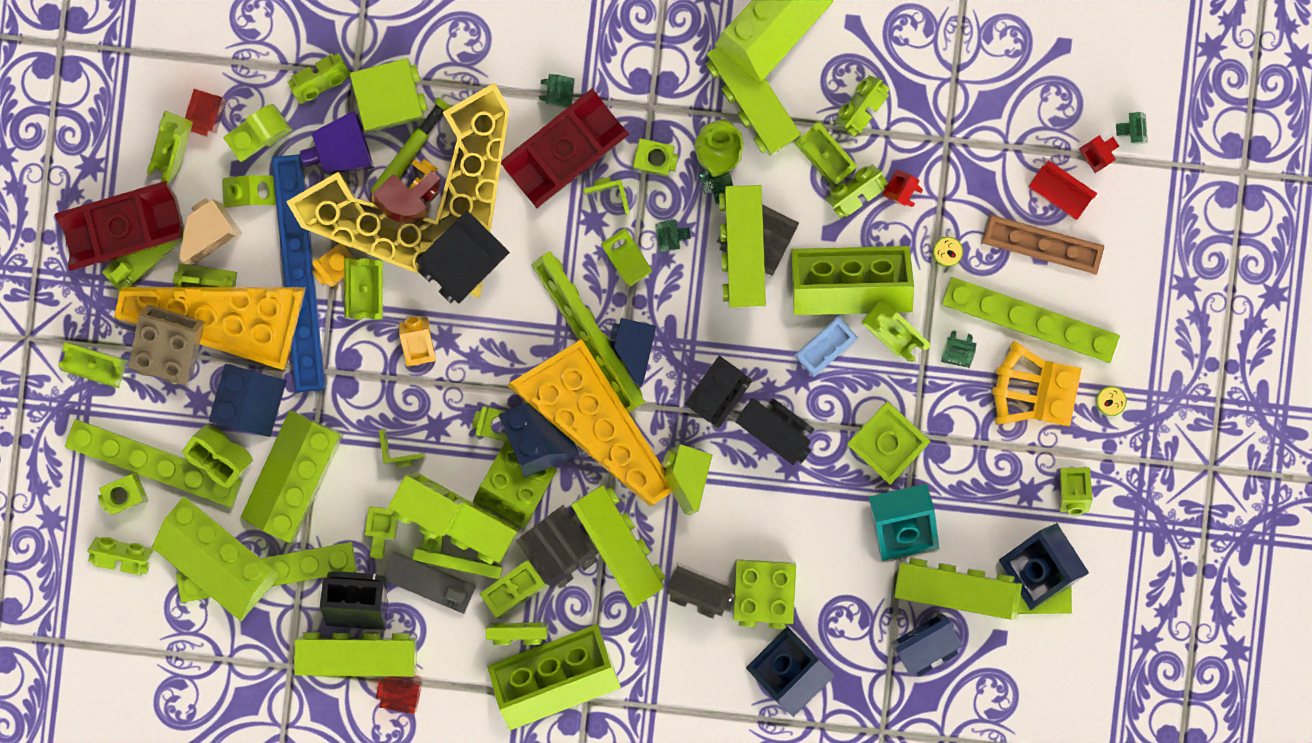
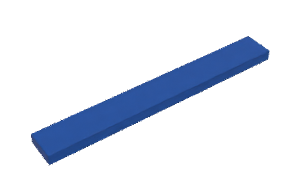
(297, 272)

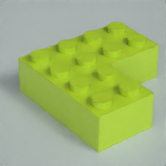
(445, 512)

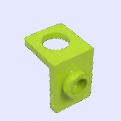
(605, 184)
(243, 190)
(627, 258)
(482, 423)
(400, 461)

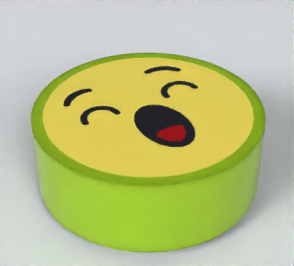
(947, 251)
(1111, 401)

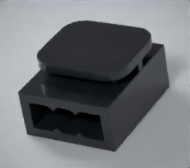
(461, 258)
(718, 392)
(777, 429)
(354, 600)

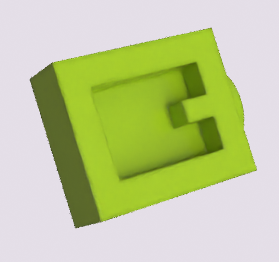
(1075, 490)

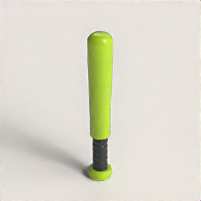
(413, 145)

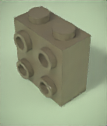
(166, 345)

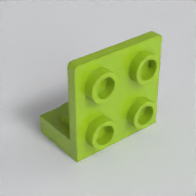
(508, 492)

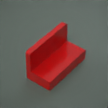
(1062, 190)

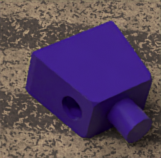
(339, 147)

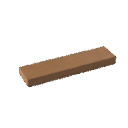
(1043, 244)

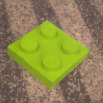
(888, 442)
(505, 633)

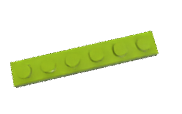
(1030, 320)
(584, 327)
(148, 462)
(291, 567)

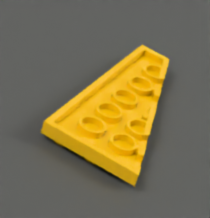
(238, 320)
(585, 407)

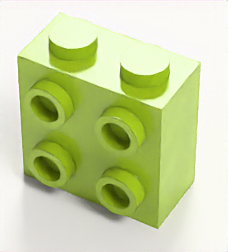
(388, 95)
(764, 593)

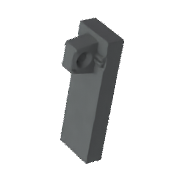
(429, 582)

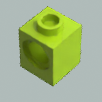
(644, 149)
(134, 490)

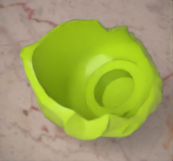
(719, 147)

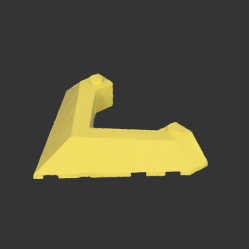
(470, 185)

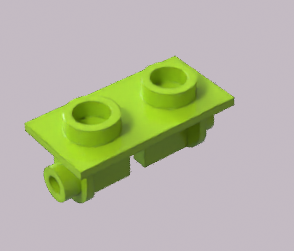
(307, 85)
(870, 94)
(866, 181)
(203, 277)
(133, 556)

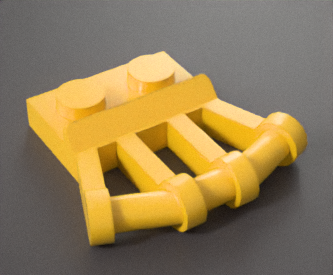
(1054, 392)

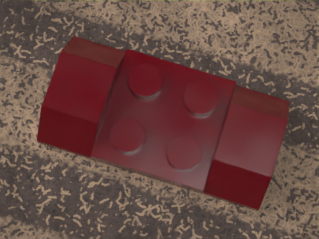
(564, 148)
(121, 225)

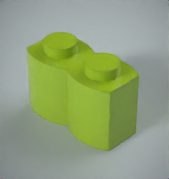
(217, 455)

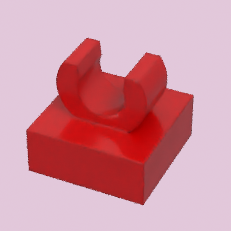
(1099, 153)
(901, 188)

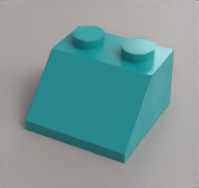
(904, 522)

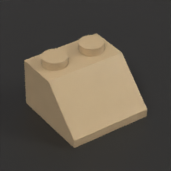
(206, 231)

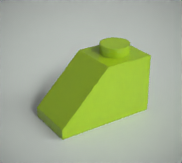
(687, 475)

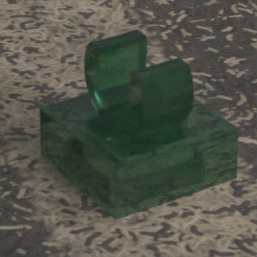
(559, 90)
(1135, 128)
(715, 184)
(669, 236)
(958, 351)

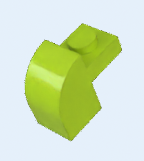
(259, 130)

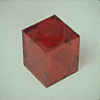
(205, 112)
(399, 694)

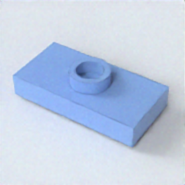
(826, 346)

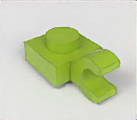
(380, 526)

